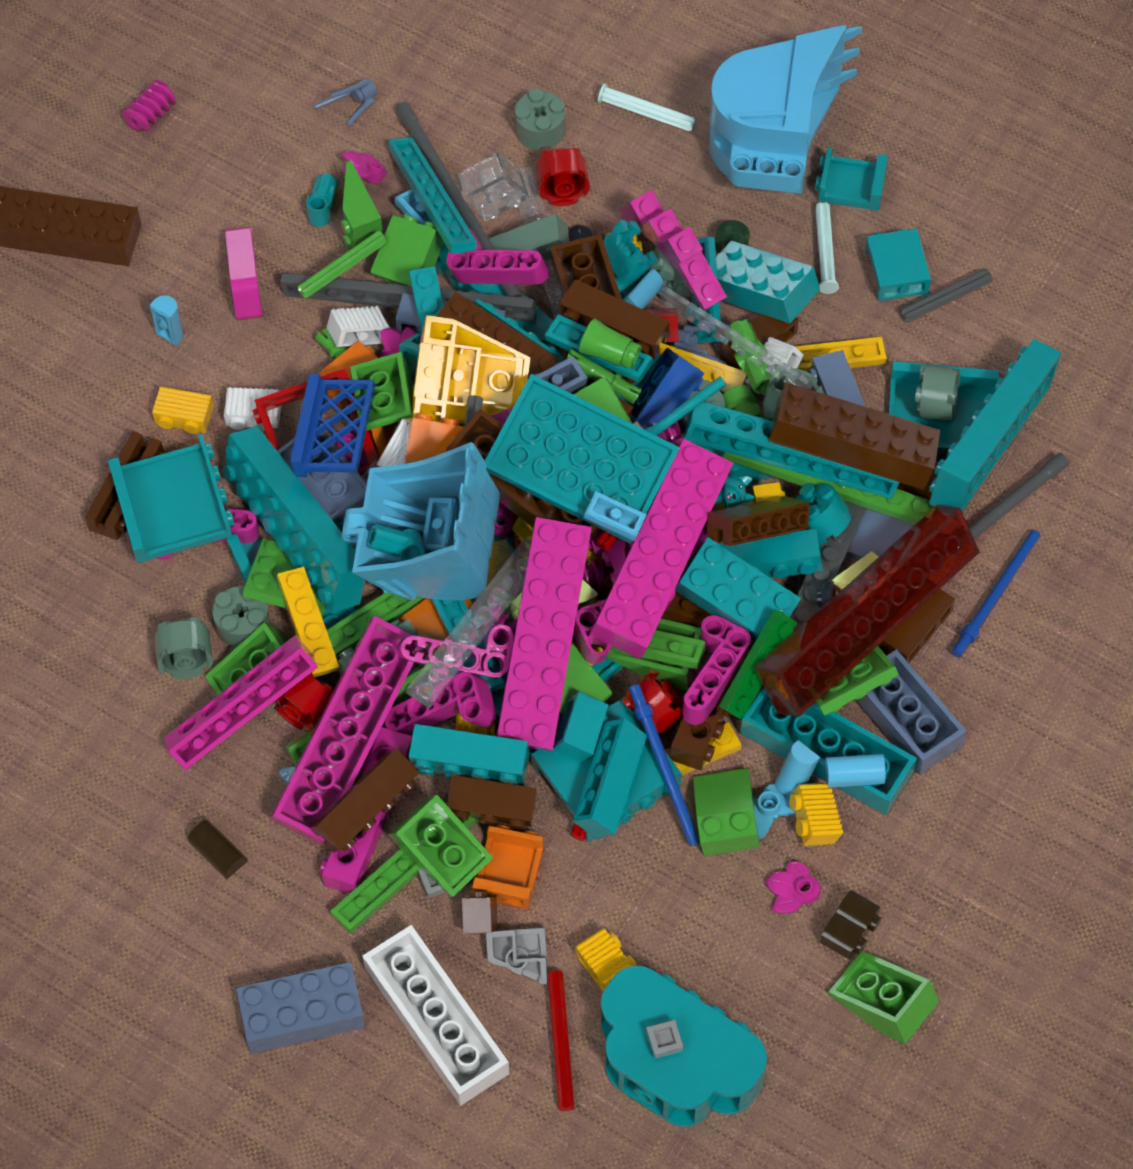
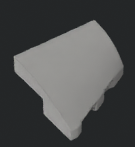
(520, 951)

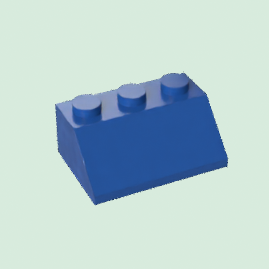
(665, 388)

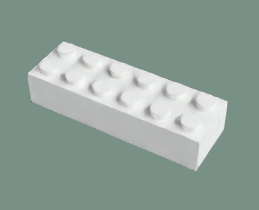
(436, 1015)

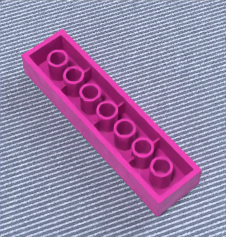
(661, 549)
(544, 633)
(345, 729)

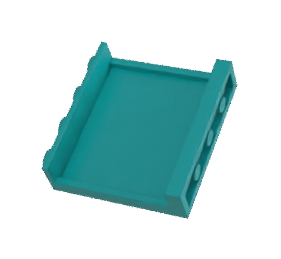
(973, 390)
(172, 501)
(569, 774)

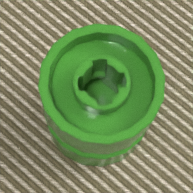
(742, 400)

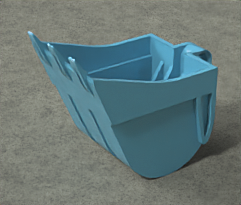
(772, 104)
(399, 500)

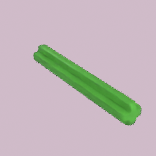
(341, 264)

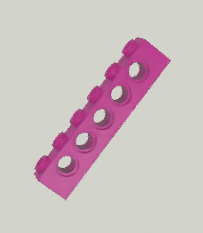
(240, 702)
(348, 876)

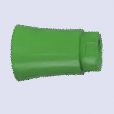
(609, 345)

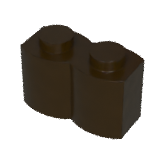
(850, 925)

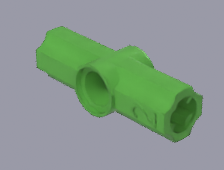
(757, 376)

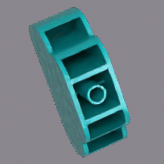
(719, 1061)

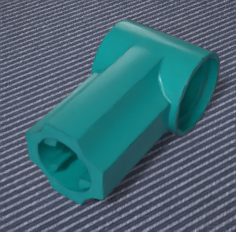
(321, 200)
(396, 542)

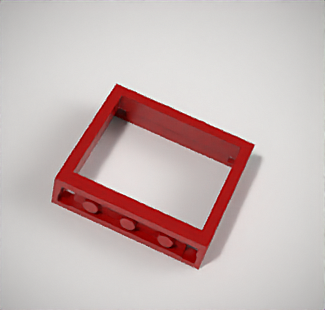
(296, 393)

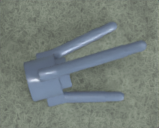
(361, 92)
(689, 341)

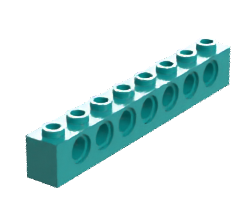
(749, 438)

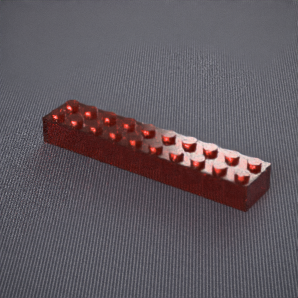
(867, 610)

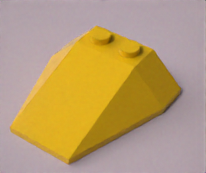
(463, 363)

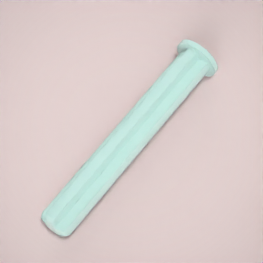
(646, 108)
(825, 245)

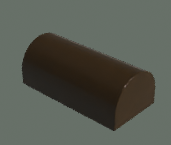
(216, 849)

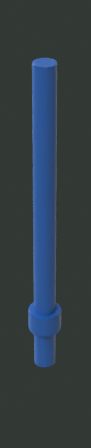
(971, 631)
(644, 713)

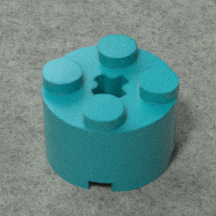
(826, 510)

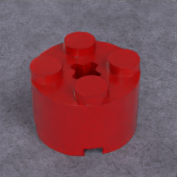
(562, 176)
(663, 699)
(304, 702)

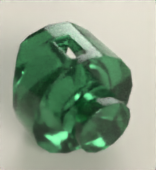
(731, 231)

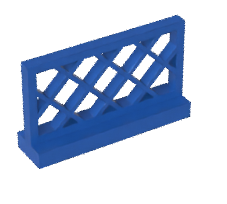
(310, 428)

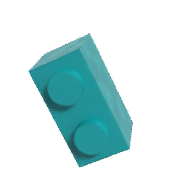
(581, 726)

